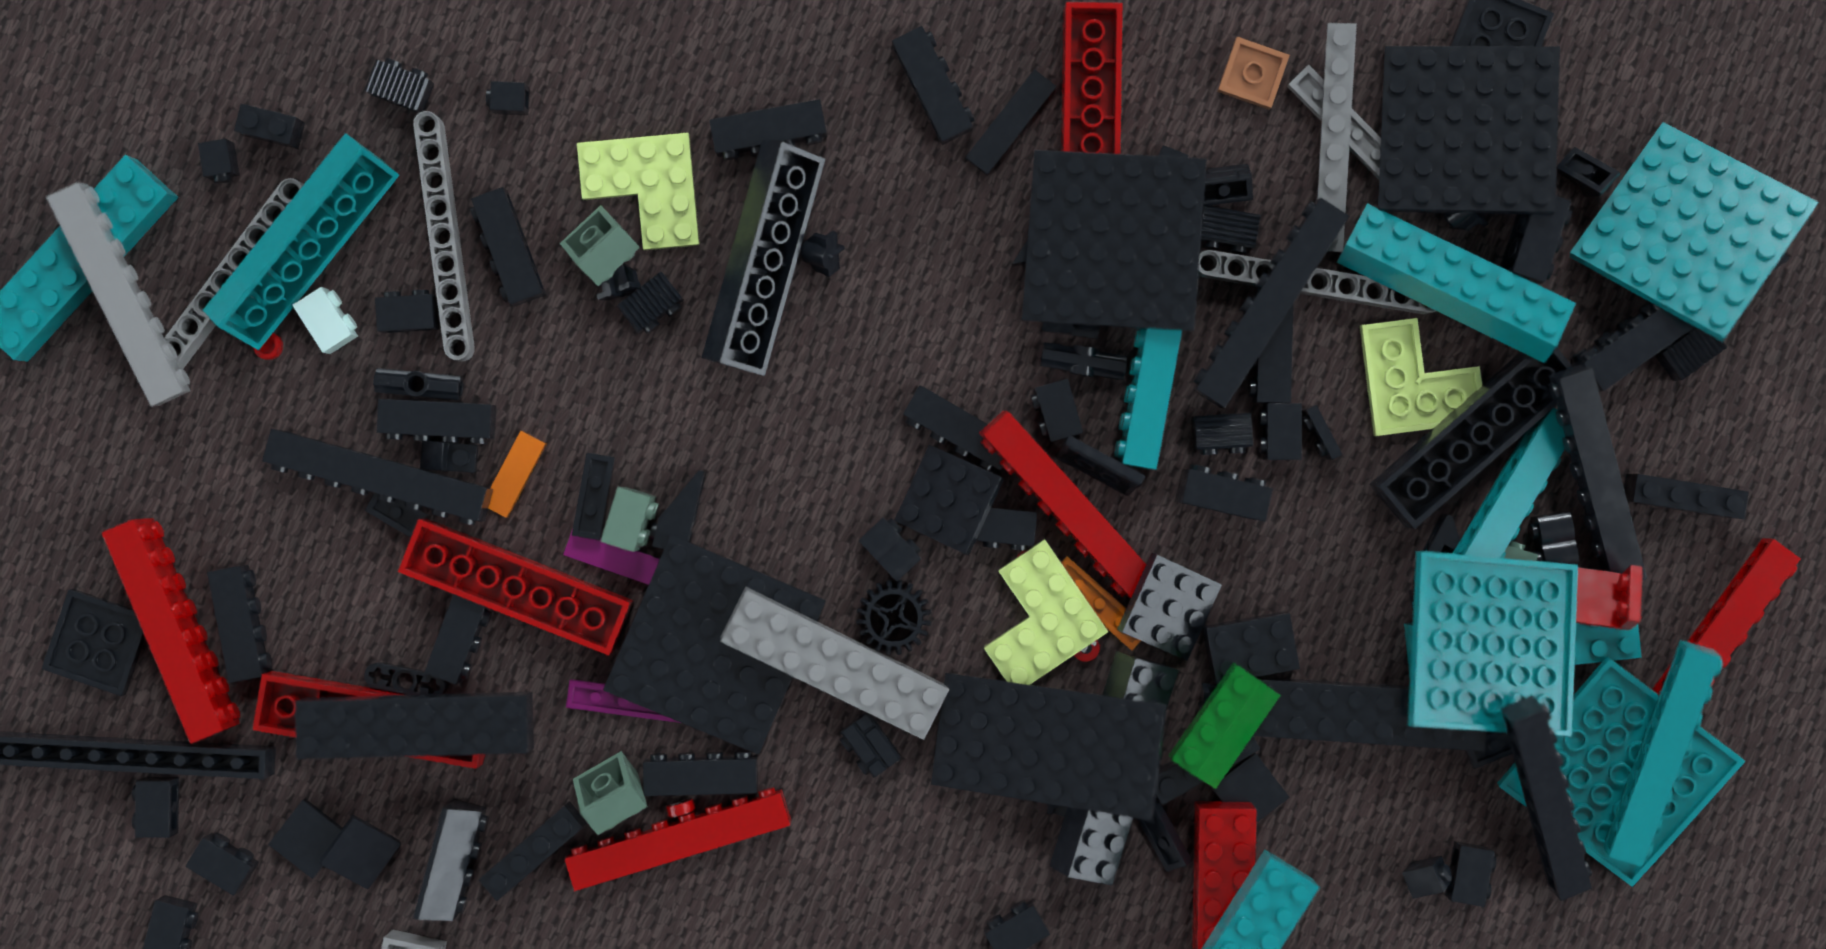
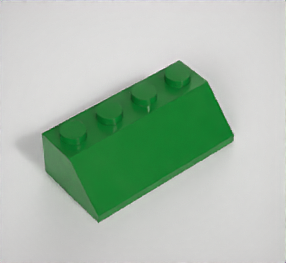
(1224, 725)

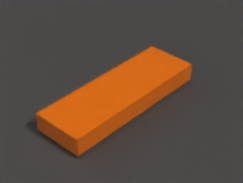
(515, 473)

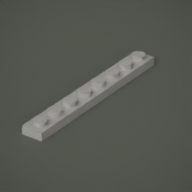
(1336, 119)

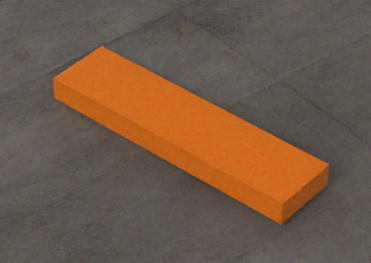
(1104, 604)

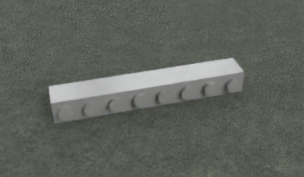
(118, 293)

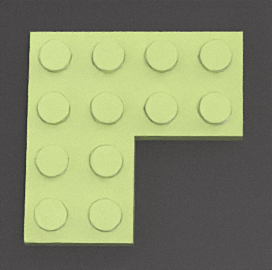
(654, 170)
(1399, 390)
(1058, 618)

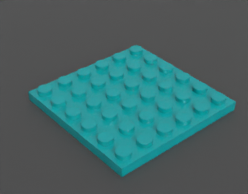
(1693, 230)
(1490, 638)
(1597, 759)

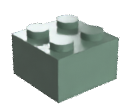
(599, 245)
(630, 519)
(609, 793)

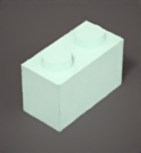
(326, 320)

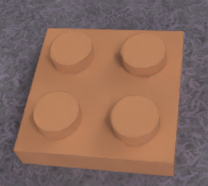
(1253, 73)

